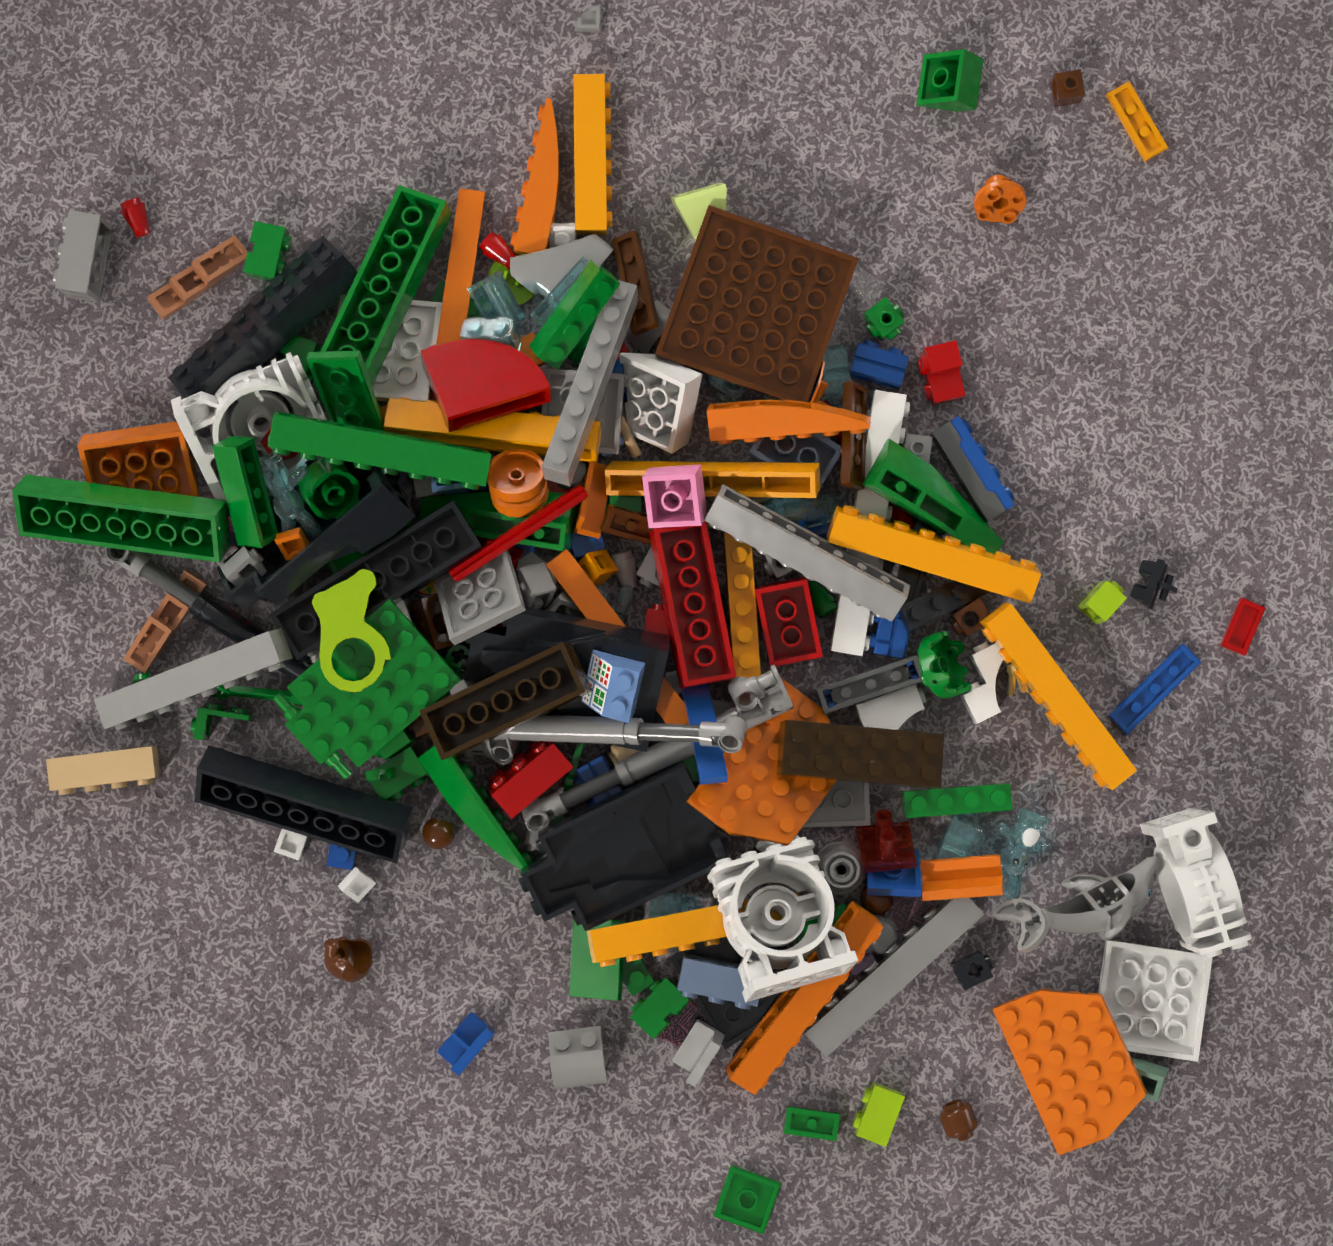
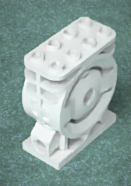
(252, 402)
(797, 869)
(1197, 882)

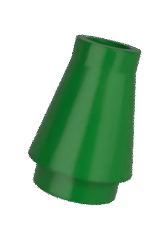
(822, 600)

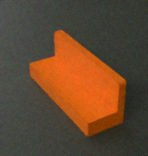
(592, 509)
(962, 877)

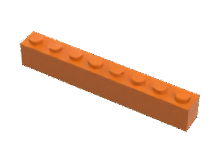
(797, 1009)

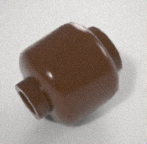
(958, 1119)

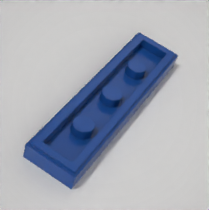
(1154, 689)

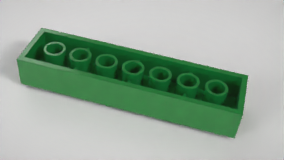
(389, 277)
(379, 448)
(122, 518)

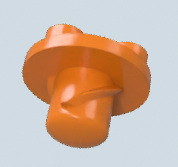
(999, 200)

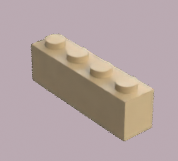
(103, 768)

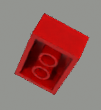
(788, 621)
(528, 776)

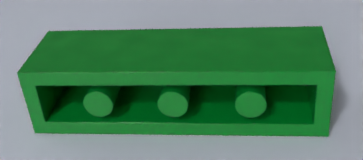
(574, 314)
(245, 491)
(956, 800)

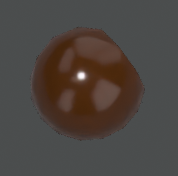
(438, 833)
(875, 904)

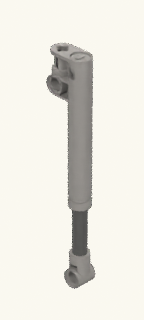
(755, 702)
(603, 730)

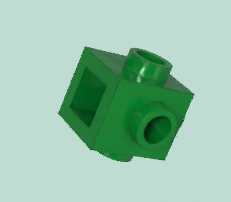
(886, 311)

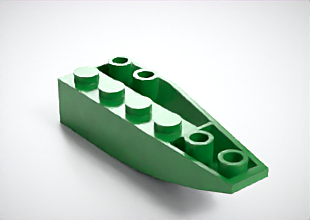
(490, 524)

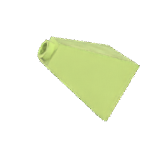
(694, 204)

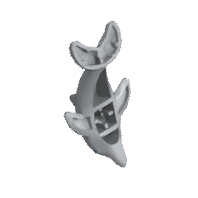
(1099, 908)

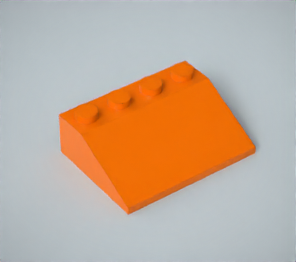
(140, 458)

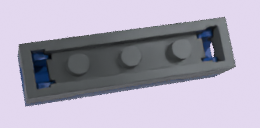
(972, 469)
(869, 684)

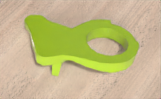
(341, 618)

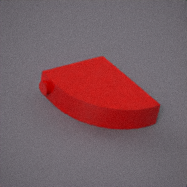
(482, 381)

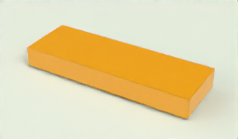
(1136, 121)

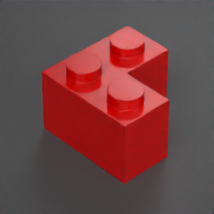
(942, 373)

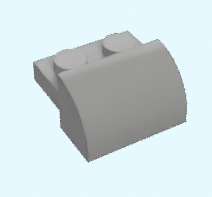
(577, 1057)

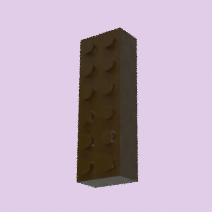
(506, 700)
(860, 754)

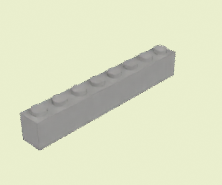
(589, 385)
(807, 553)
(194, 678)
(892, 973)

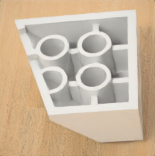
(660, 399)

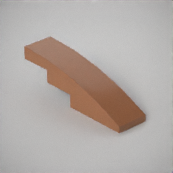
(198, 278)
(162, 626)

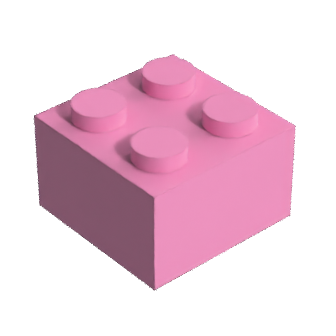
(674, 496)

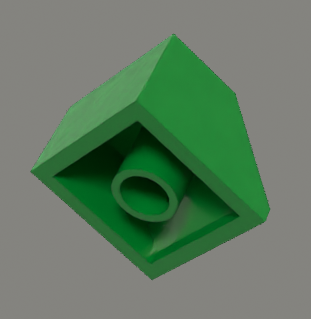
(950, 80)

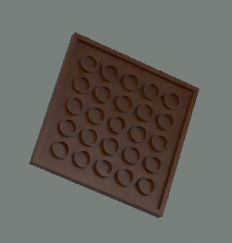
(756, 306)

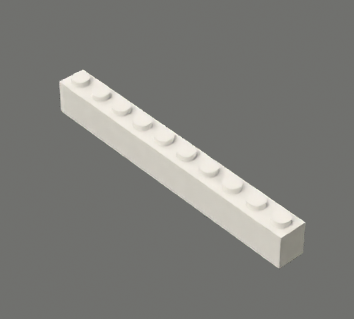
(886, 422)

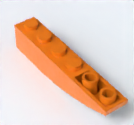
(541, 188)
(779, 418)

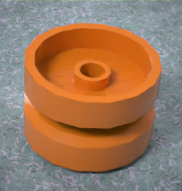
(517, 483)

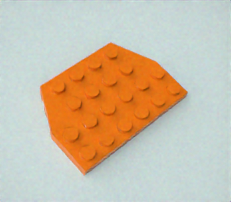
(755, 798)
(1072, 1063)

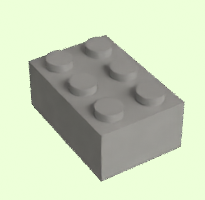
(83, 256)

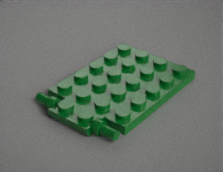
(369, 718)

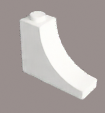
(891, 709)

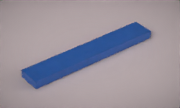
(708, 759)

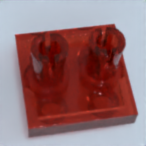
(886, 844)

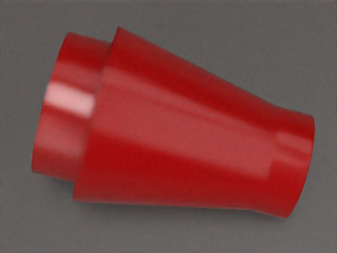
(136, 217)
(497, 249)

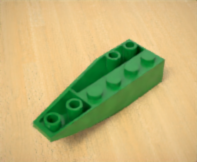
(927, 497)
(472, 805)

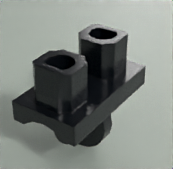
(1156, 573)

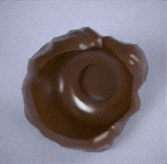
(348, 958)

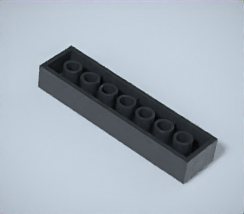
(268, 320)
(400, 570)
(302, 804)

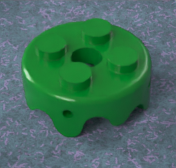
(941, 667)

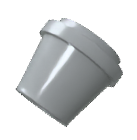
(841, 853)

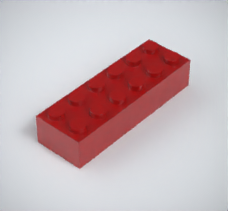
(692, 605)

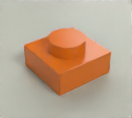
(291, 542)

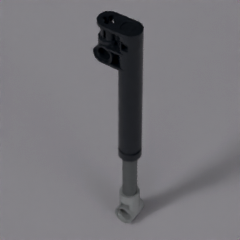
(201, 605)

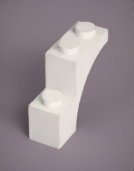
(981, 699)

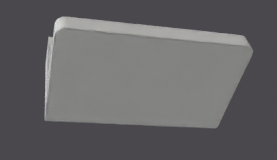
(698, 1050)

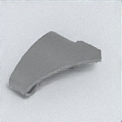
(546, 268)

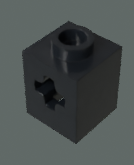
(962, 967)

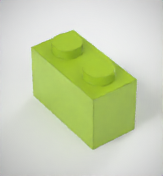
(1102, 601)
(878, 1113)

